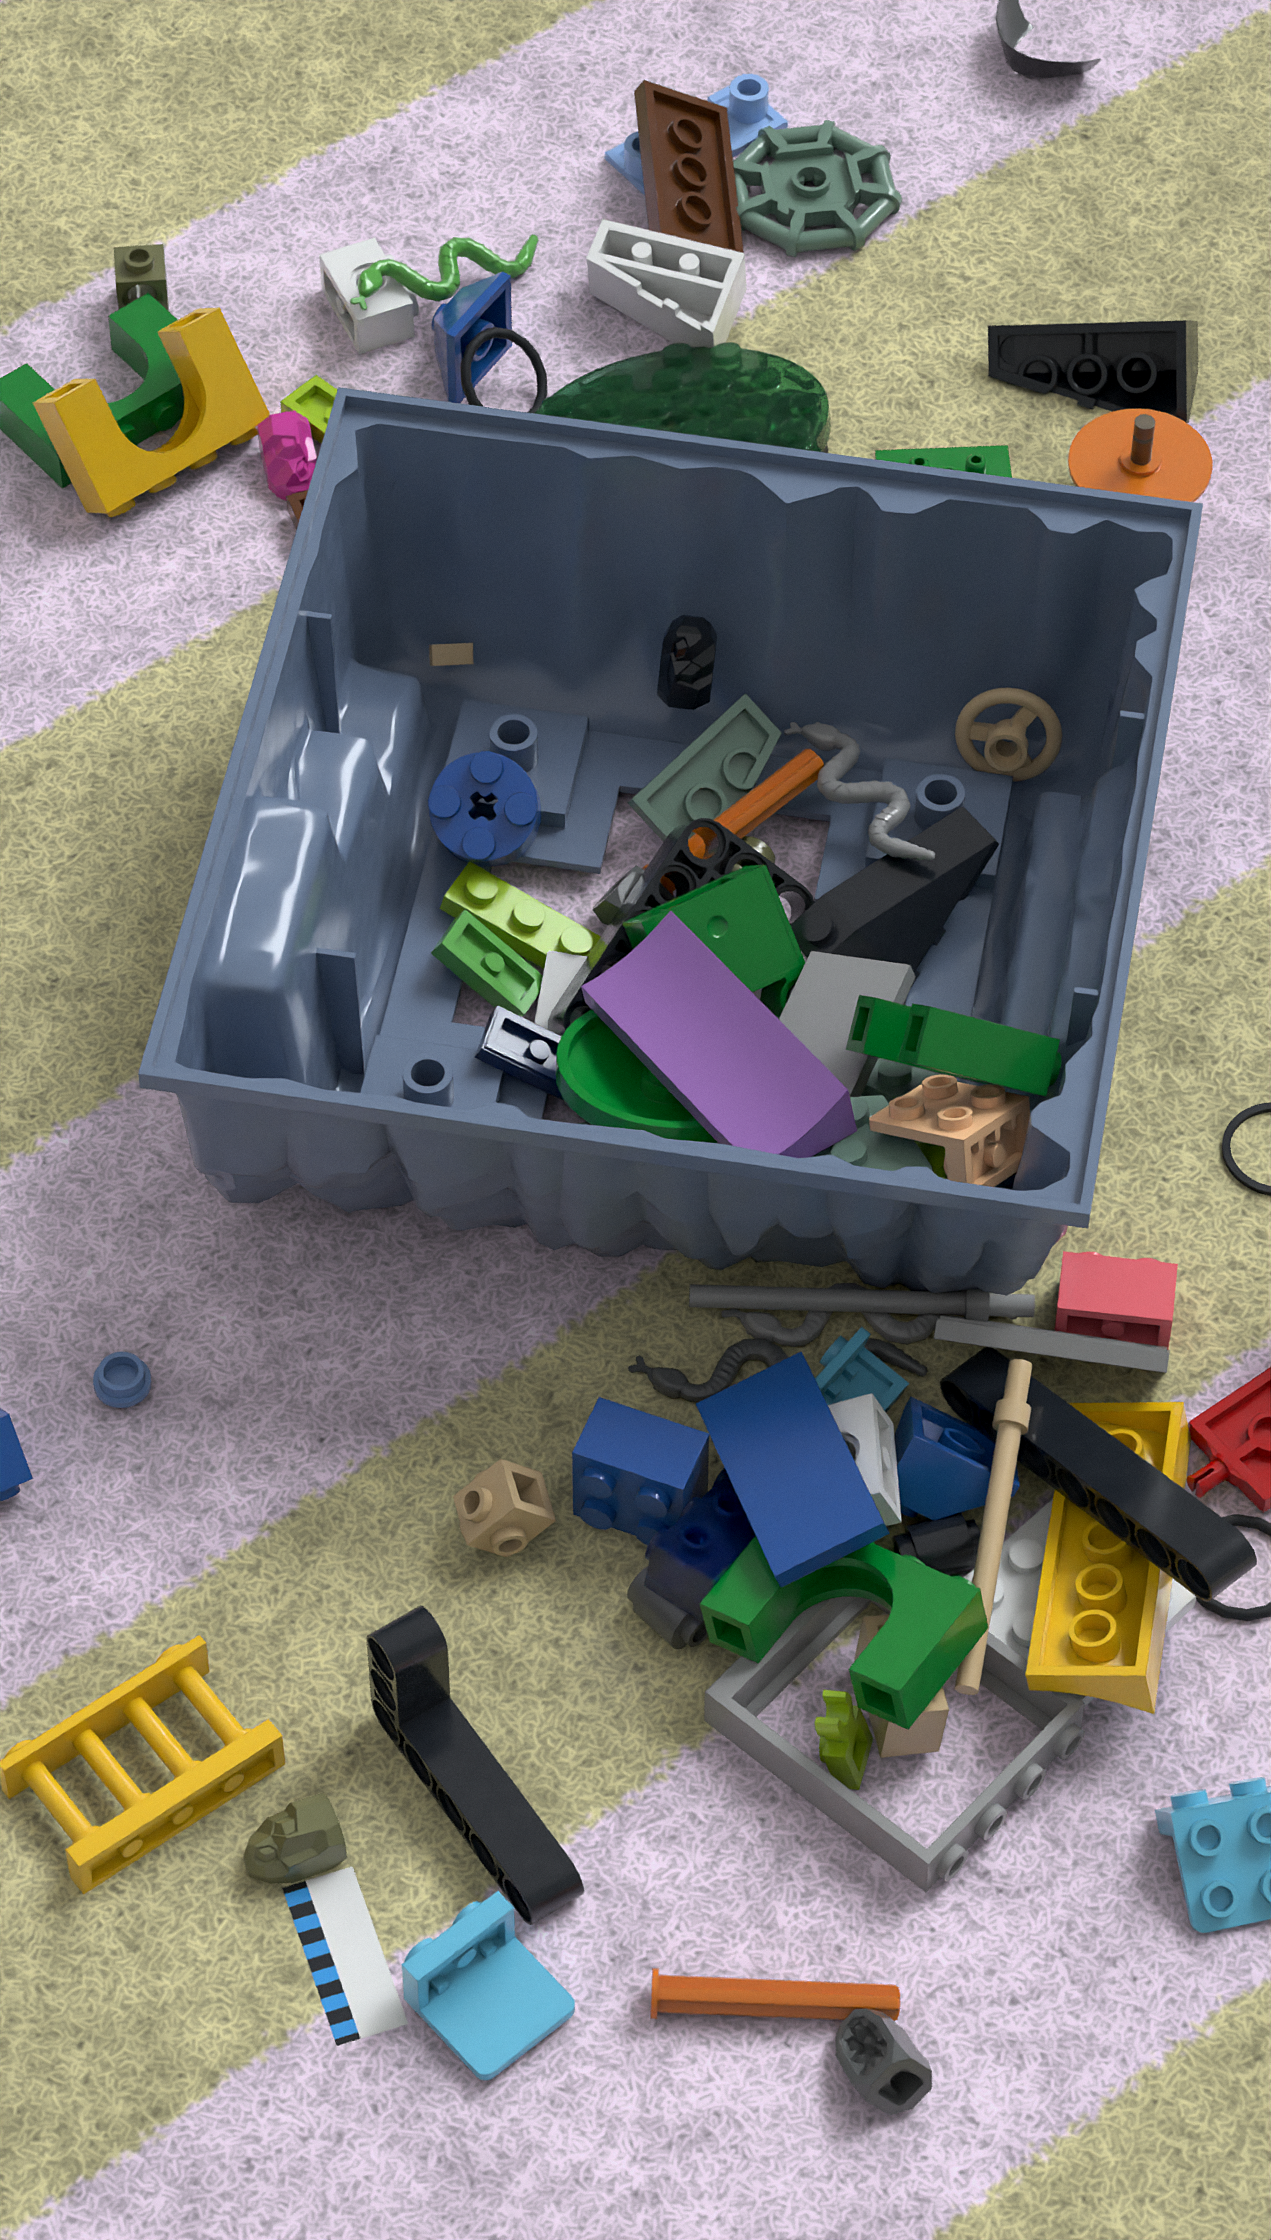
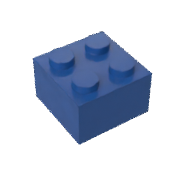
(636, 1470)

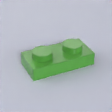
(488, 965)

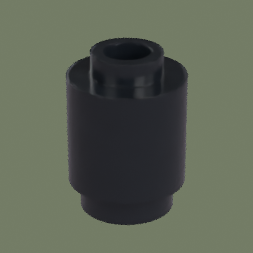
(941, 1544)

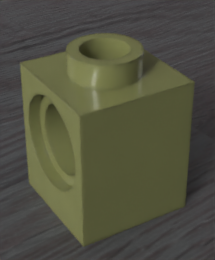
(140, 272)

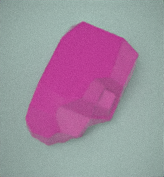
(287, 452)

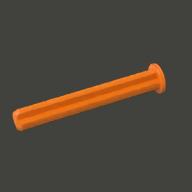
(761, 801)
(769, 1997)

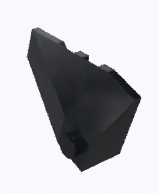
(1102, 363)
(900, 903)

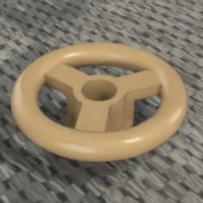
(1004, 756)

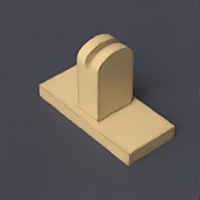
(451, 654)

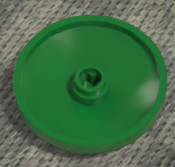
(614, 1088)

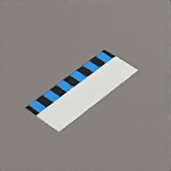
(344, 1956)

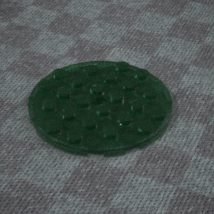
(703, 393)

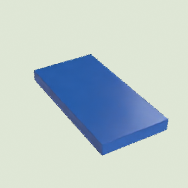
(791, 1469)

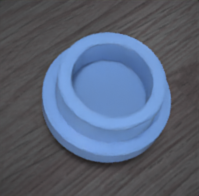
(122, 1380)

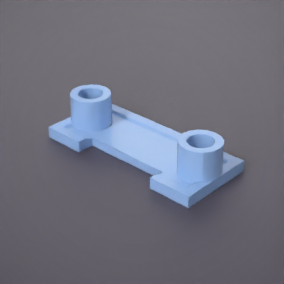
(747, 114)

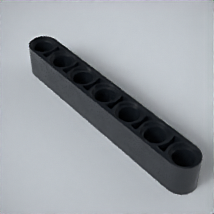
(1107, 1480)

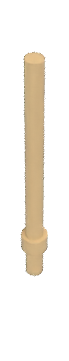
(1010, 1421)

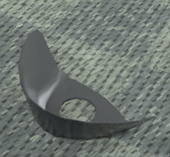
(1012, 28)

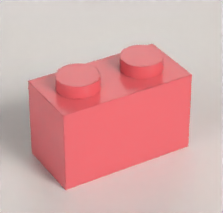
(1116, 1297)

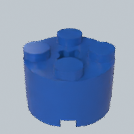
(488, 778)

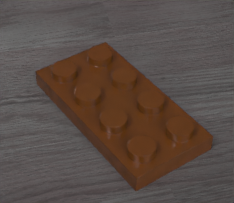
(687, 167)

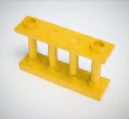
(146, 1817)

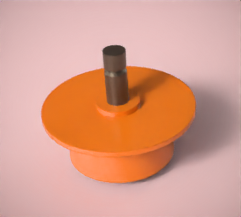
(1141, 455)

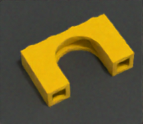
(218, 409)

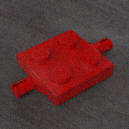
(1237, 1442)

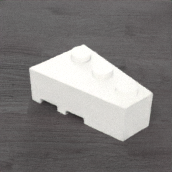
(667, 282)

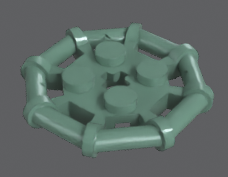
(806, 156)

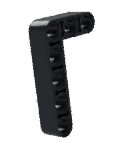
(687, 873)
(415, 1709)

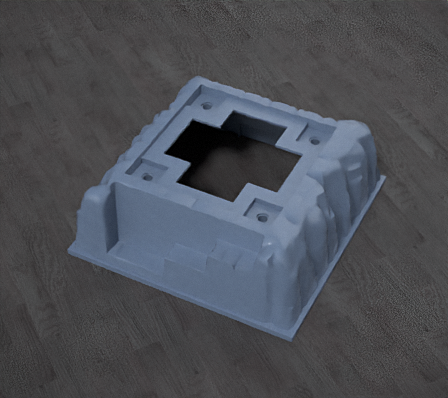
(840, 595)

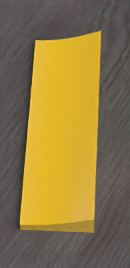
(1098, 1598)

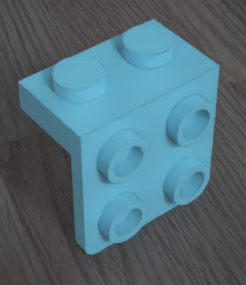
(1223, 1853)
(484, 1989)

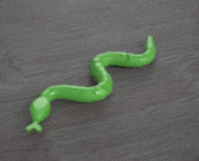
(371, 278)

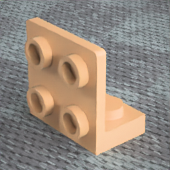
(975, 1124)

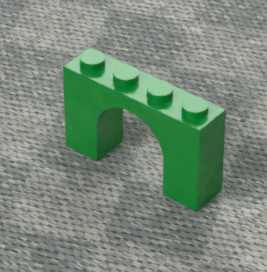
(140, 415)
(954, 1045)
(909, 1659)

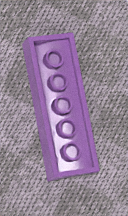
(719, 1047)

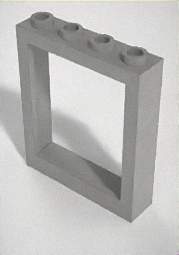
(750, 1687)

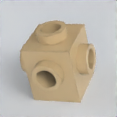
(504, 1508)

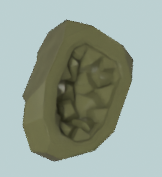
(296, 1842)

